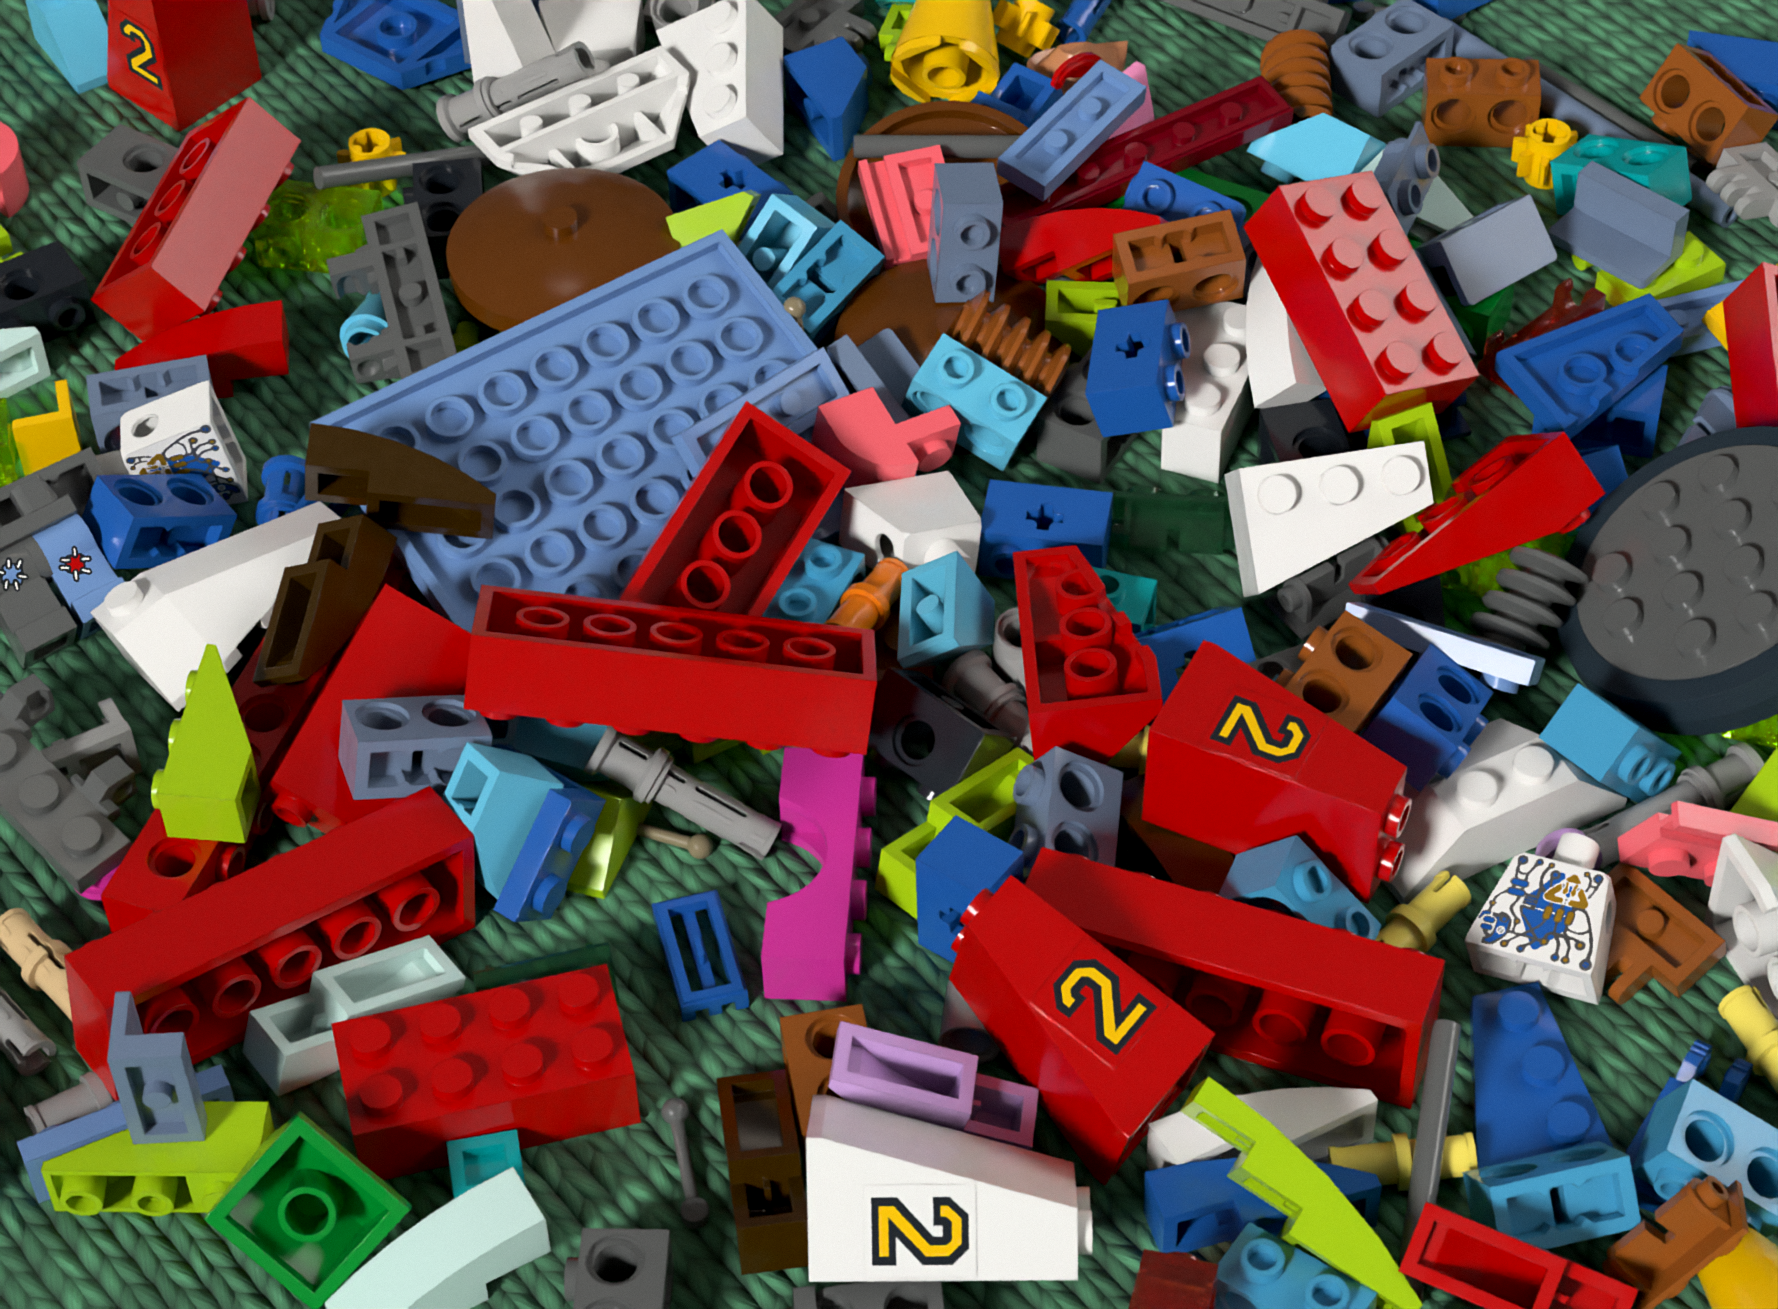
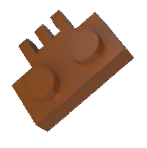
(1655, 939)

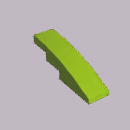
(1317, 1211)

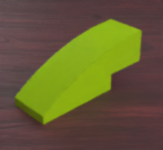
(980, 799)

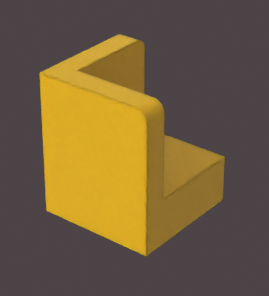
(48, 436)

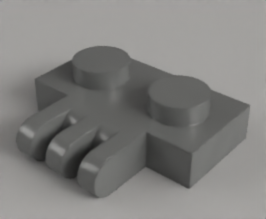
(818, 21)

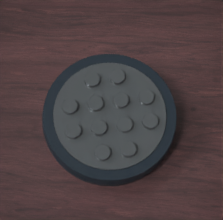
(1683, 588)

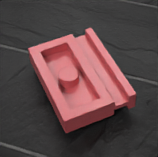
(900, 202)
(1690, 840)

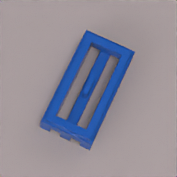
(711, 996)

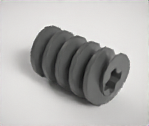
(1526, 599)

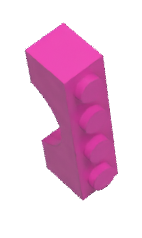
(810, 933)

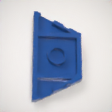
(396, 39)

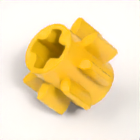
(1024, 26)
(372, 144)
(1539, 146)

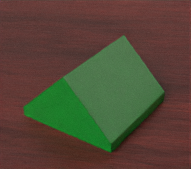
(307, 1210)

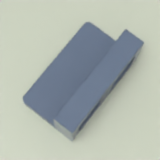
(1621, 226)
(1491, 249)
(878, 364)
(154, 1080)

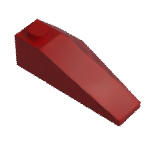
(1503, 500)
(1082, 664)

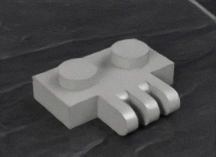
(1748, 181)

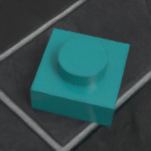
(481, 1158)

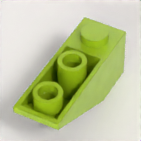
(210, 771)
(159, 1176)

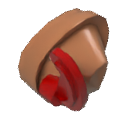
(1073, 60)

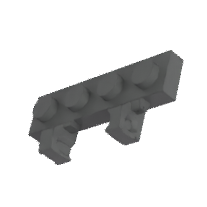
(1270, 17)
(404, 273)
(58, 816)

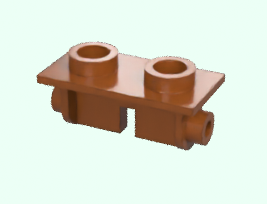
(1702, 1224)

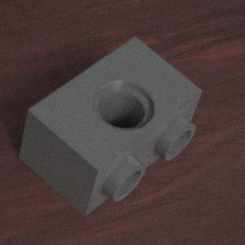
(124, 171)

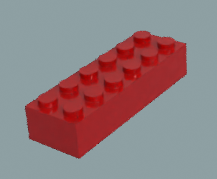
(671, 671)
(271, 927)
(1259, 979)

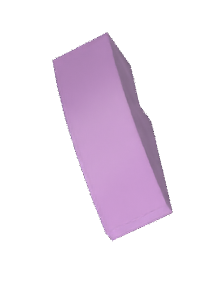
(930, 1085)

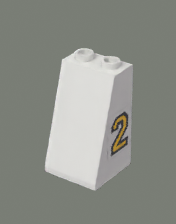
(935, 1202)

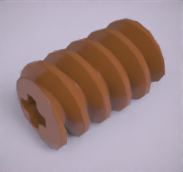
(1300, 72)
(1009, 346)

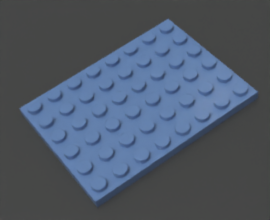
(579, 423)

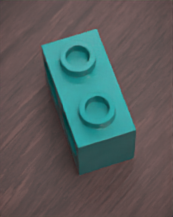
(1649, 164)

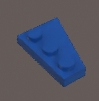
(1589, 364)
(1525, 1080)

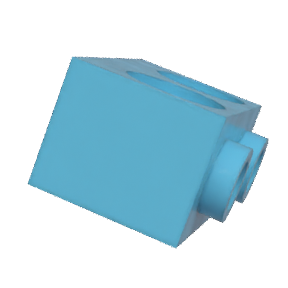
(988, 401)

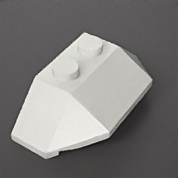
(594, 123)
(1494, 807)

